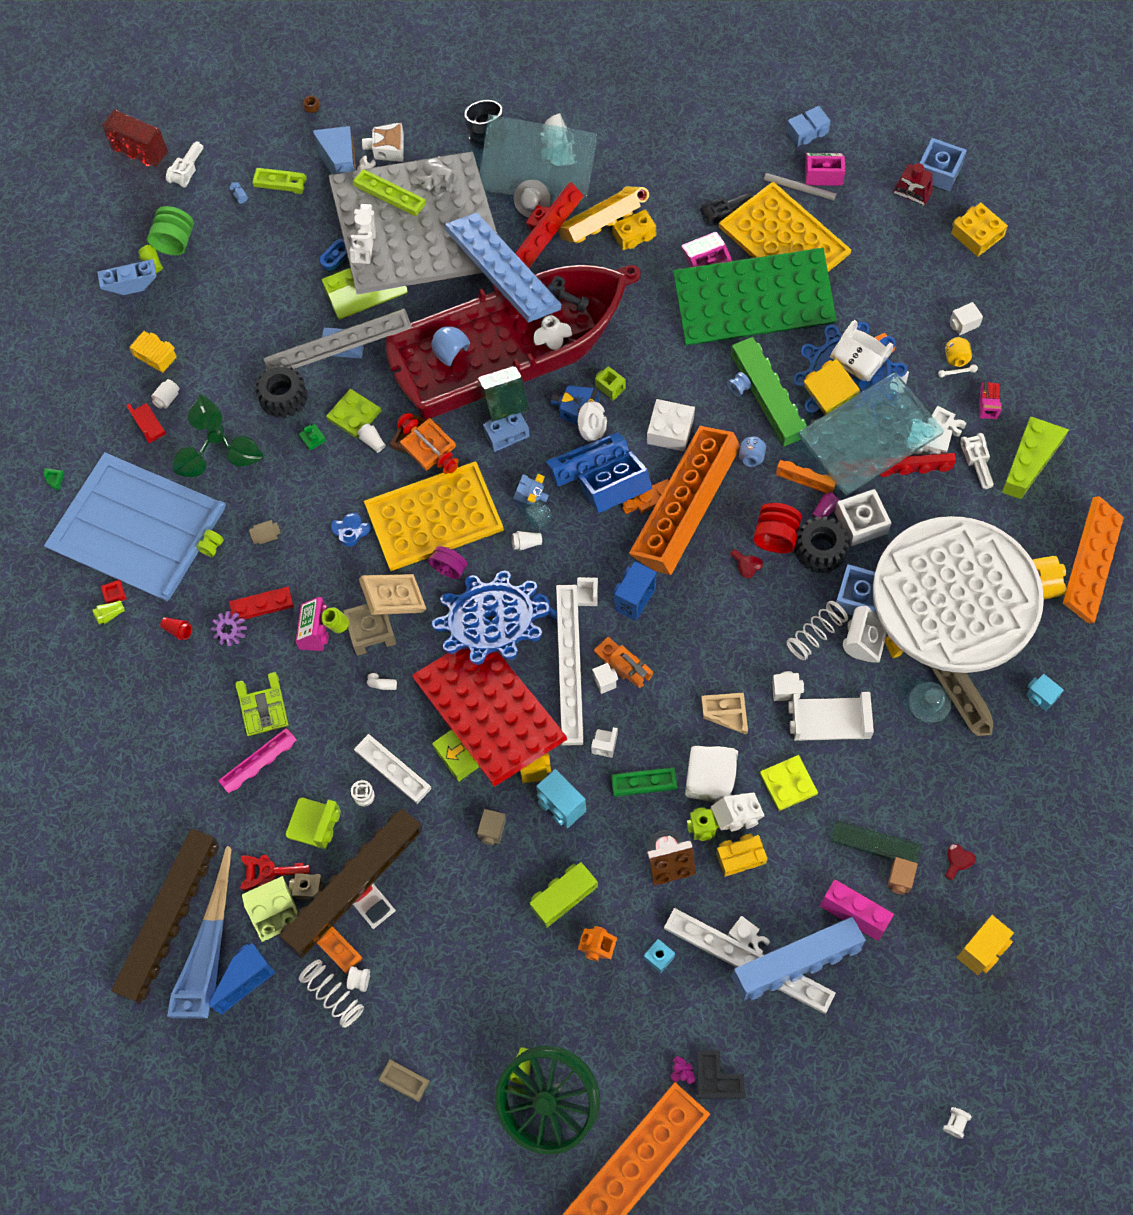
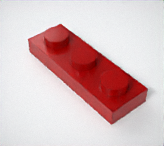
(262, 603)

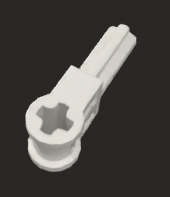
(184, 168)
(977, 455)

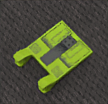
(262, 709)

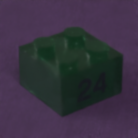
(503, 393)

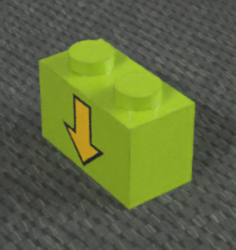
(454, 756)

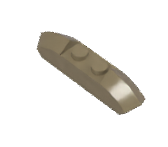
(967, 701)

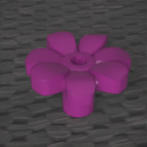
(682, 1071)

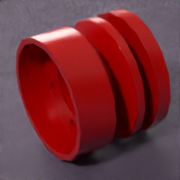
(777, 528)

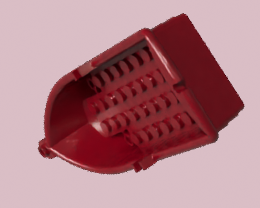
(502, 338)

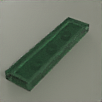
(874, 842)

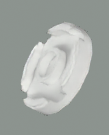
(592, 421)

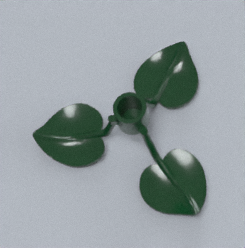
(207, 415)

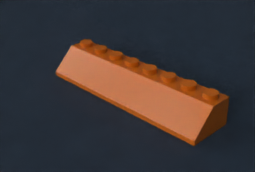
(685, 499)

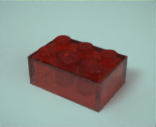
(135, 138)

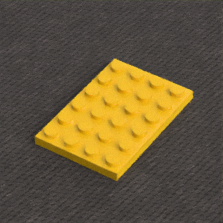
(778, 225)
(433, 513)

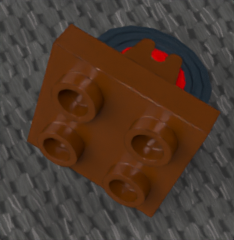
(670, 857)

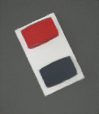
(374, 906)

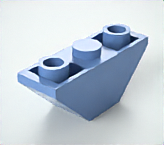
(128, 278)

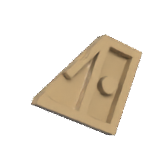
(726, 711)

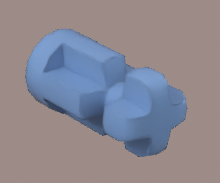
(239, 193)

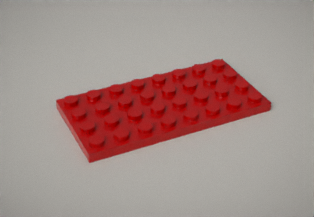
(489, 712)

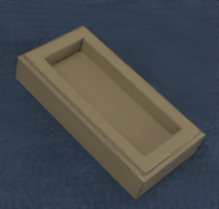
(404, 1080)

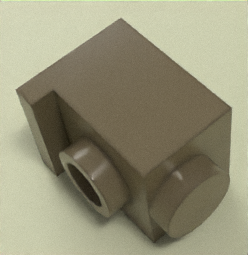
(315, 884)

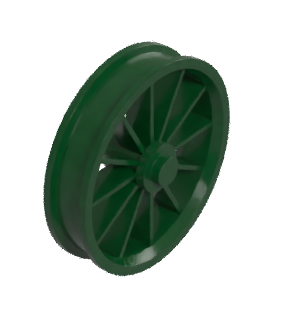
(547, 1100)

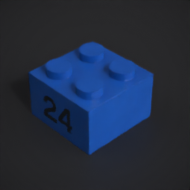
(634, 590)

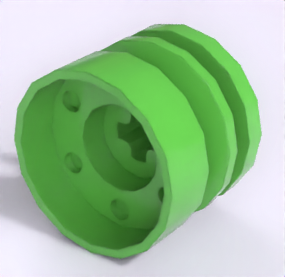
(170, 230)

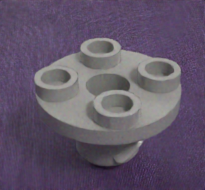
(529, 195)

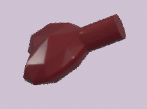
(747, 564)
(958, 860)

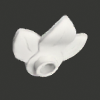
(553, 335)

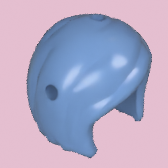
(448, 343)

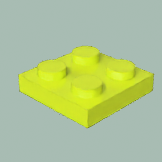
(788, 783)

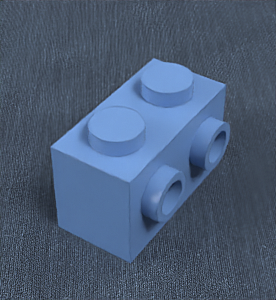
(506, 431)

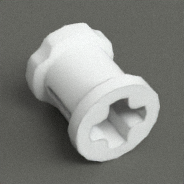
(957, 1122)

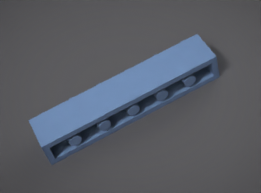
(798, 958)

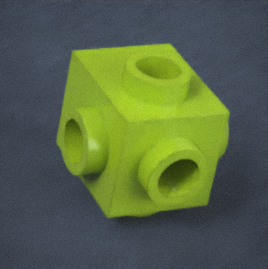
(702, 831)

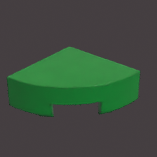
(54, 478)

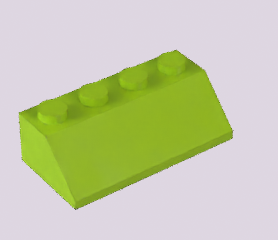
(345, 300)

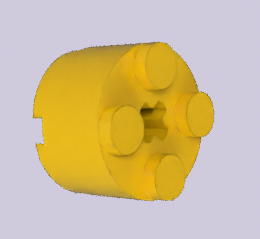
(1051, 576)

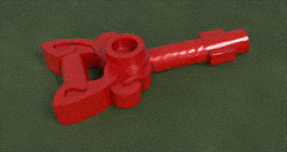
(267, 871)

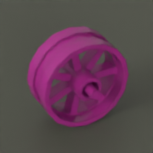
(447, 562)

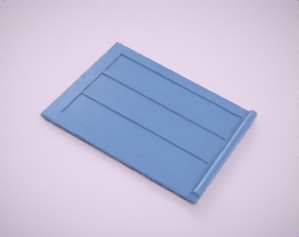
(135, 526)

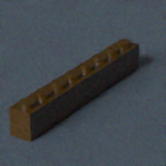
(350, 883)
(165, 917)

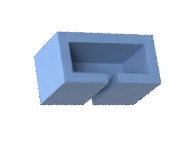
(804, 131)

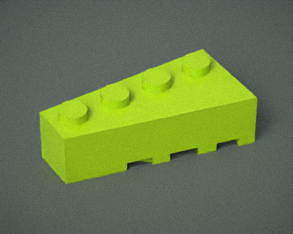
(1034, 451)

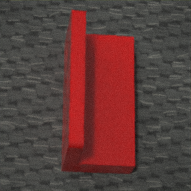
(147, 422)

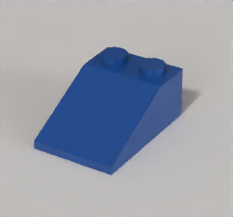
(242, 976)

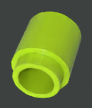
(335, 620)

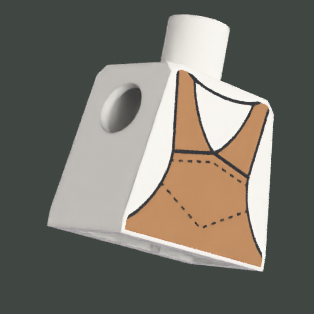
(386, 142)

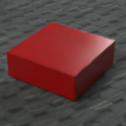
(113, 592)

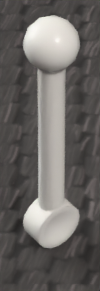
(973, 368)

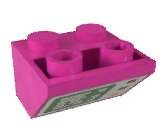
(824, 168)
(706, 251)
(311, 630)

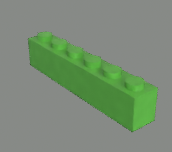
(768, 391)

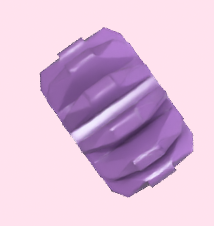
(228, 637)

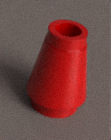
(178, 628)

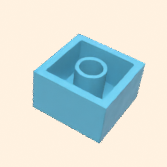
(561, 799)

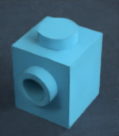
(1043, 692)

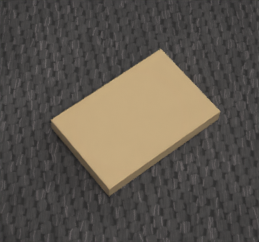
(392, 594)

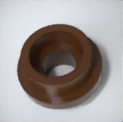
(311, 104)

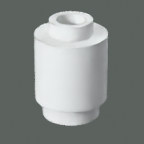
(165, 394)

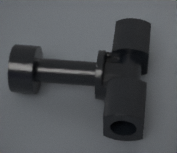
(557, 289)

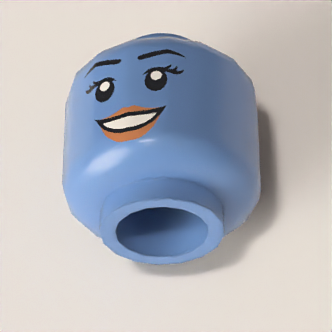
(752, 451)

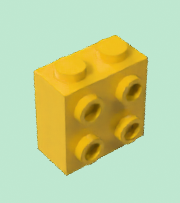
(979, 229)
(831, 386)

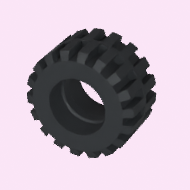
(281, 404)
(817, 558)

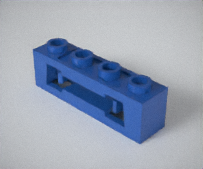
(586, 458)

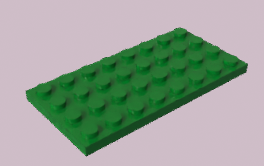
(754, 296)

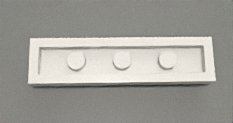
(392, 769)

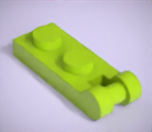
(279, 180)

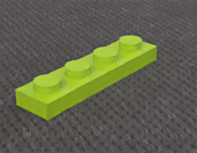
(389, 192)

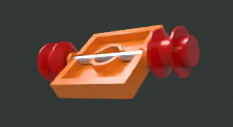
(427, 444)

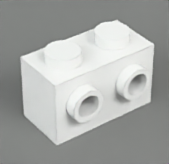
(737, 811)

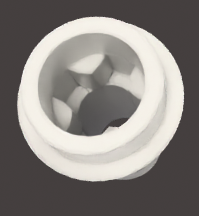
(370, 436)
(525, 540)

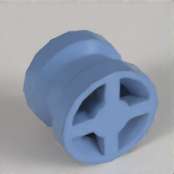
(739, 384)

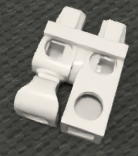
(365, 233)

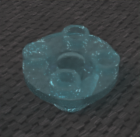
(929, 702)

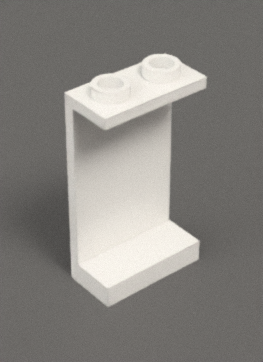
(831, 718)

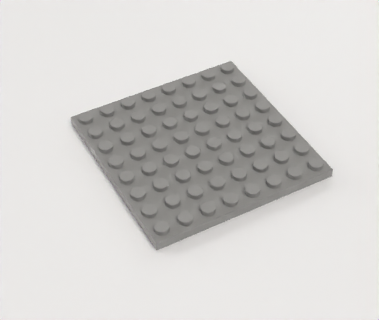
(406, 246)

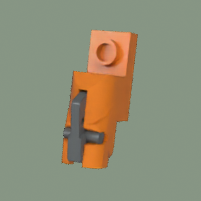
(623, 662)

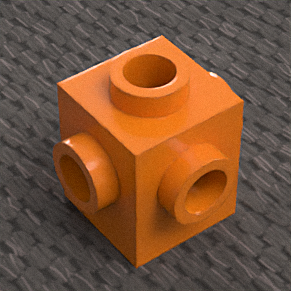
(597, 943)

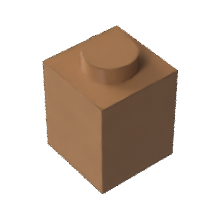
(902, 876)

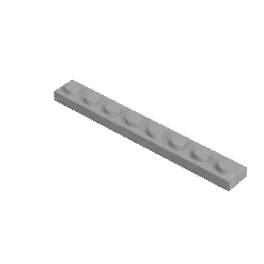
(341, 341)

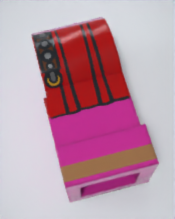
(989, 400)

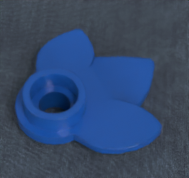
(350, 529)

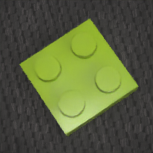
(353, 413)

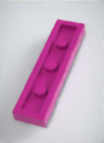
(257, 760)

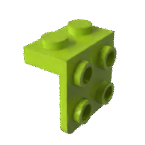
(313, 822)

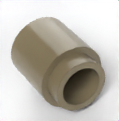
(264, 532)

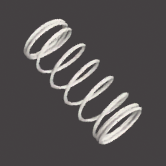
(831, 613)
(316, 972)

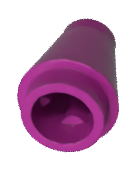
(826, 506)

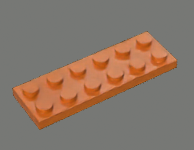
(1093, 560)

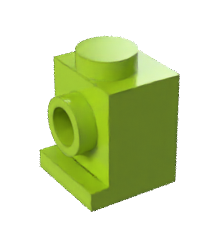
(616, 382)

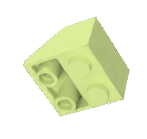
(270, 908)

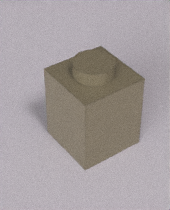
(491, 827)

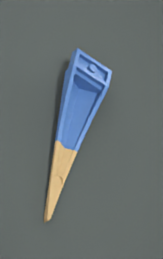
(199, 976)

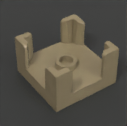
(368, 628)

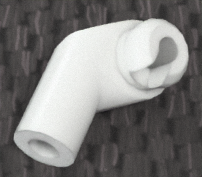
(384, 684)

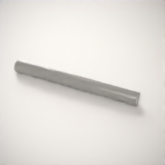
(799, 186)

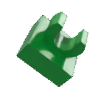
(312, 437)

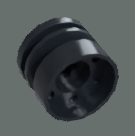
(477, 119)

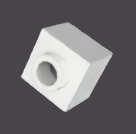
(605, 678)

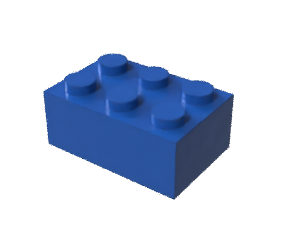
(615, 482)

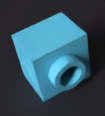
(659, 963)

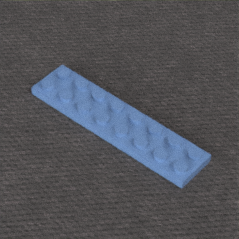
(503, 267)

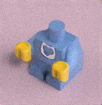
(530, 490)

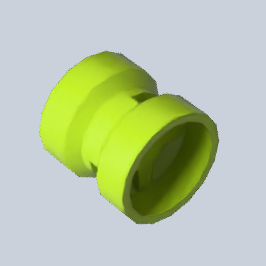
(209, 543)

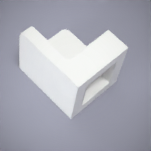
(587, 591)
(604, 742)

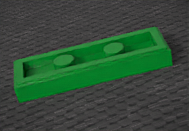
(644, 782)

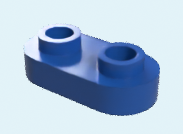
(334, 255)

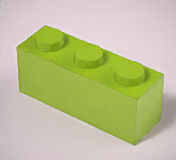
(563, 894)

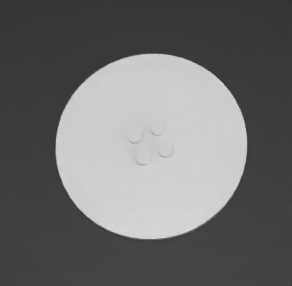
(958, 594)

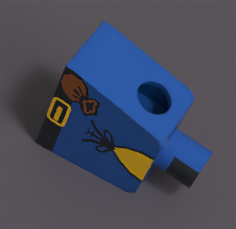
(573, 400)

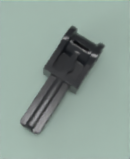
(719, 209)

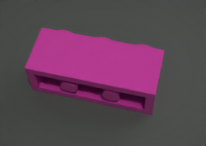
(847, 903)

